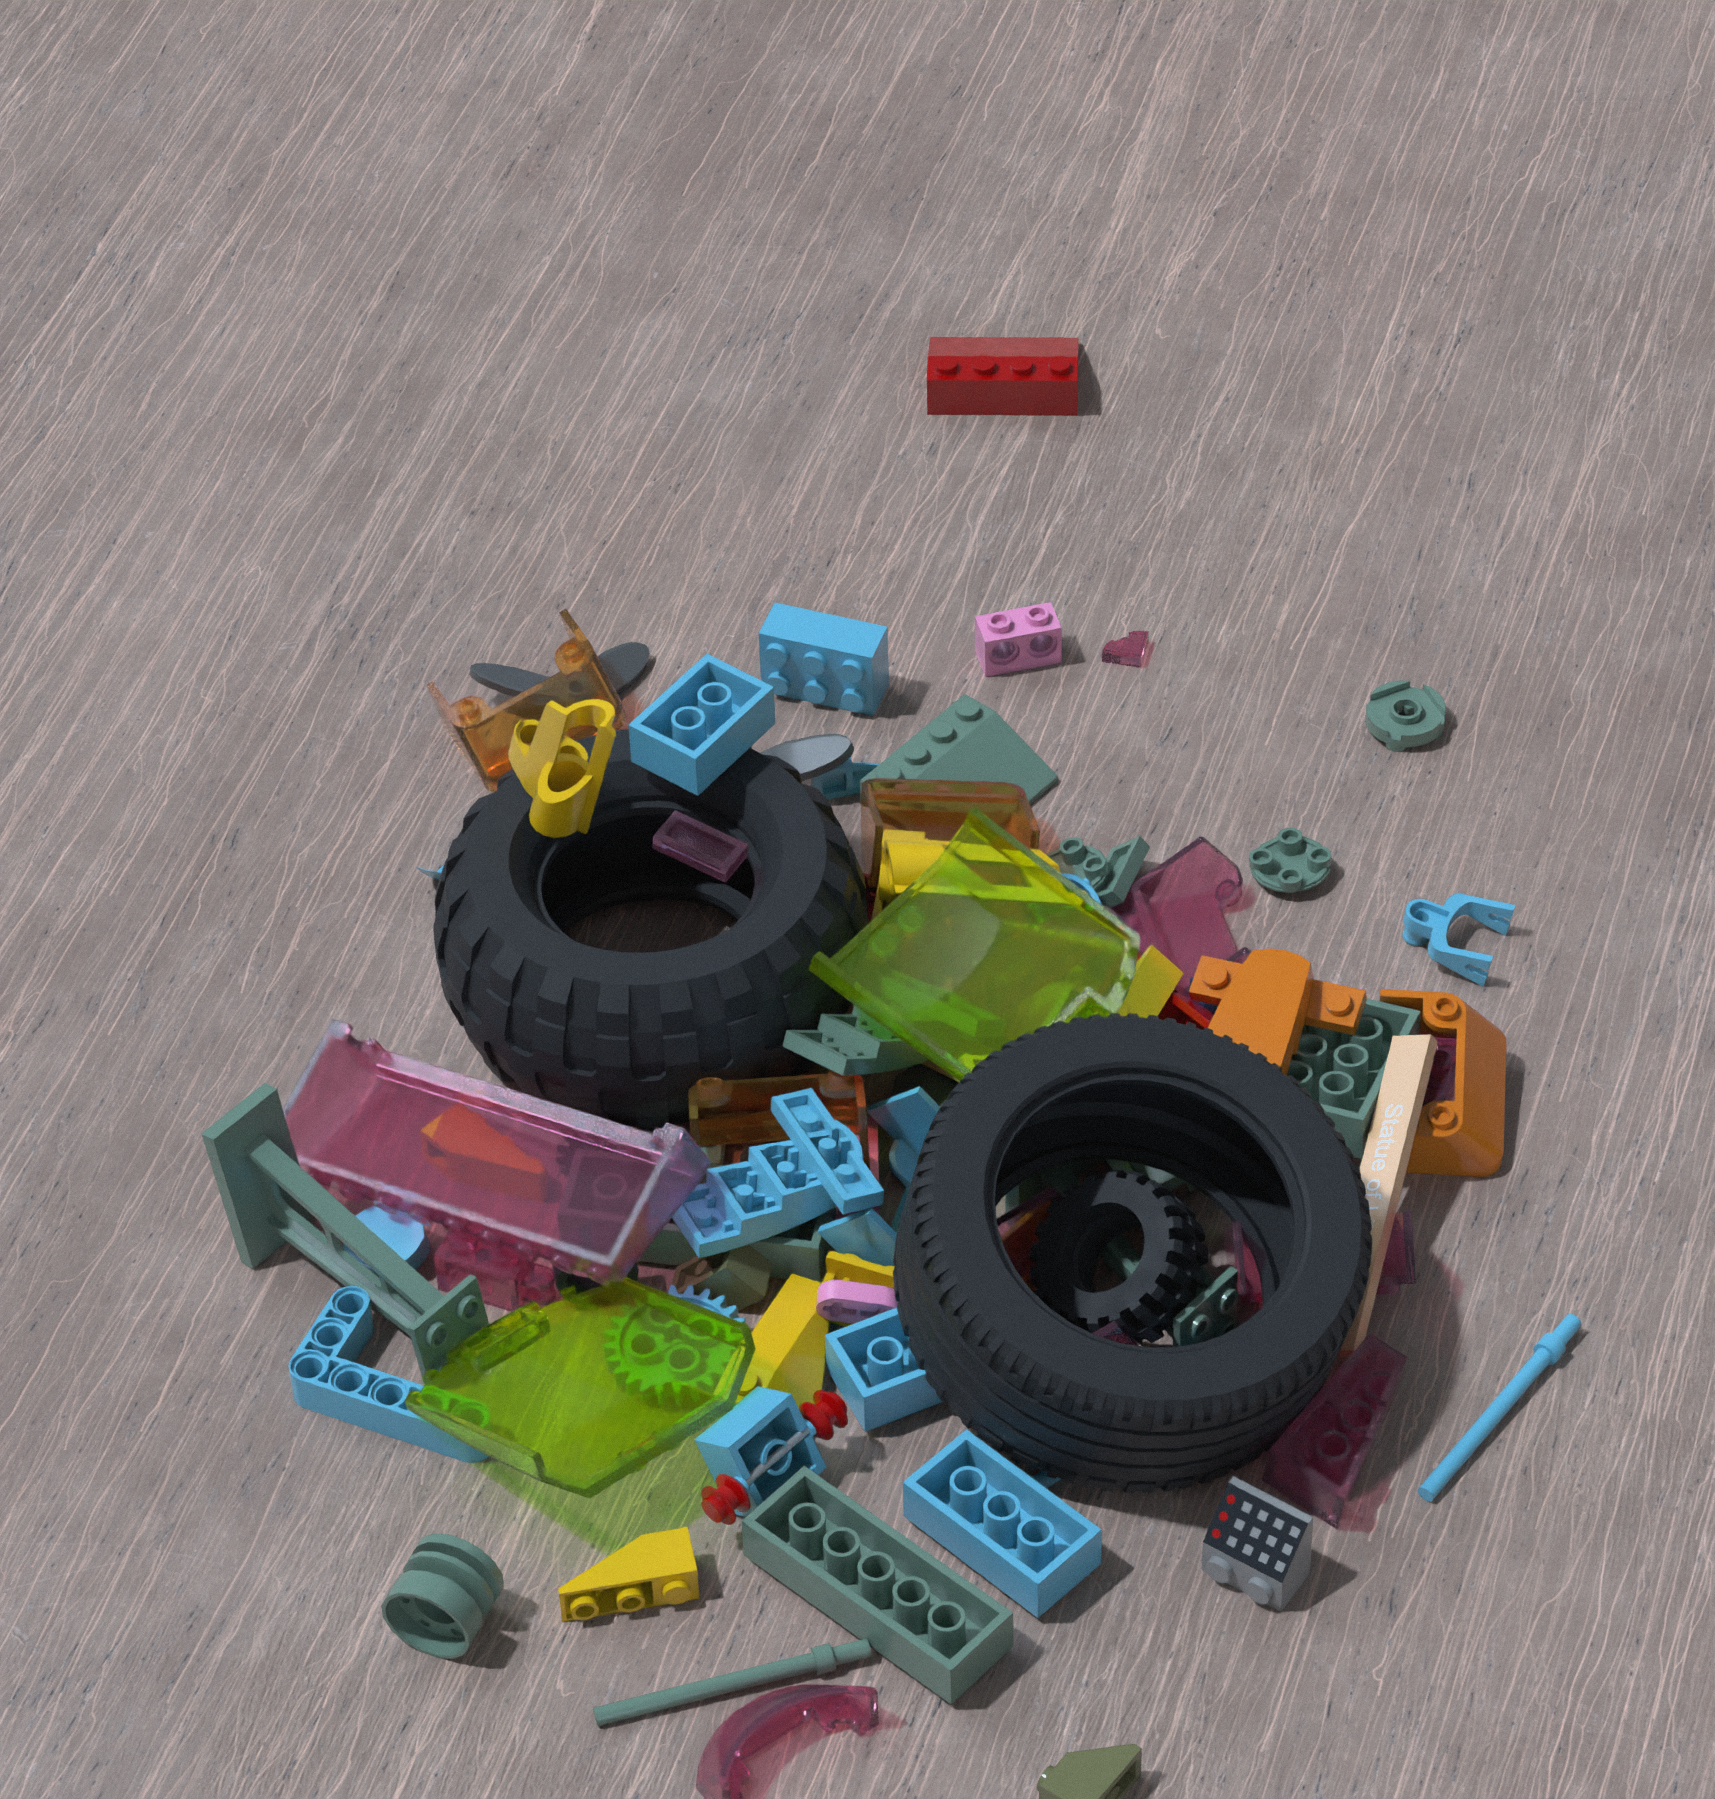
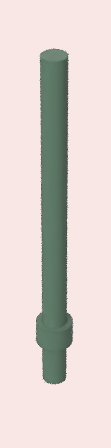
(821, 1659)

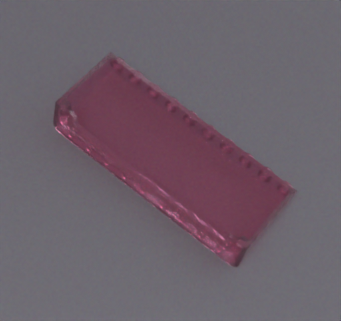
(487, 1158)

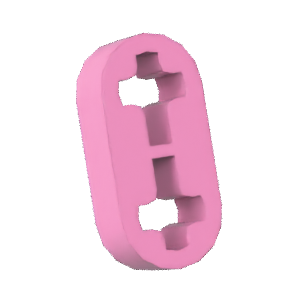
(853, 1300)

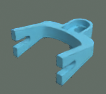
(1431, 921)

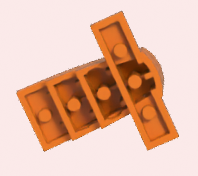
(1271, 1001)

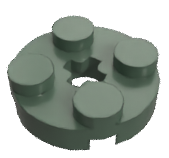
(1399, 731)

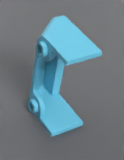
(865, 1232)

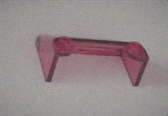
(1182, 905)

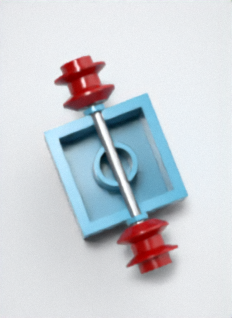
(763, 1446)

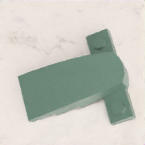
(852, 1045)

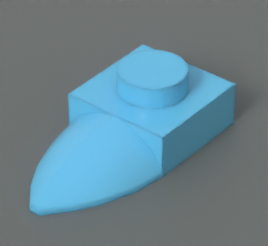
(843, 779)

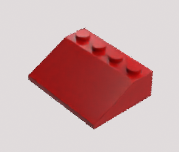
(1002, 376)

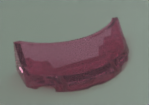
(771, 1717)

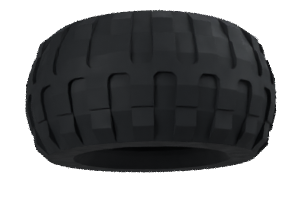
(642, 1028)

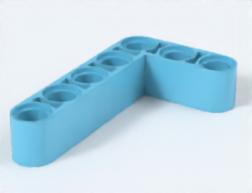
(335, 1386)

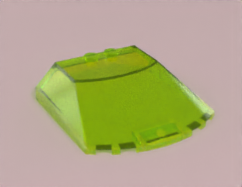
(984, 952)
(588, 1383)

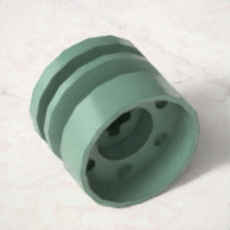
(442, 1596)

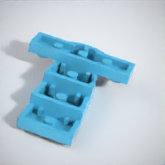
(780, 1181)

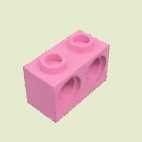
(1018, 639)

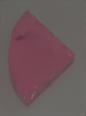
(1127, 650)

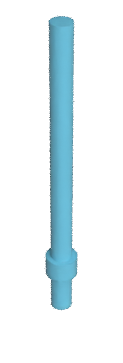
(1546, 1352)

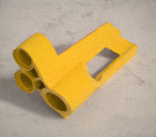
(557, 768)
(909, 855)

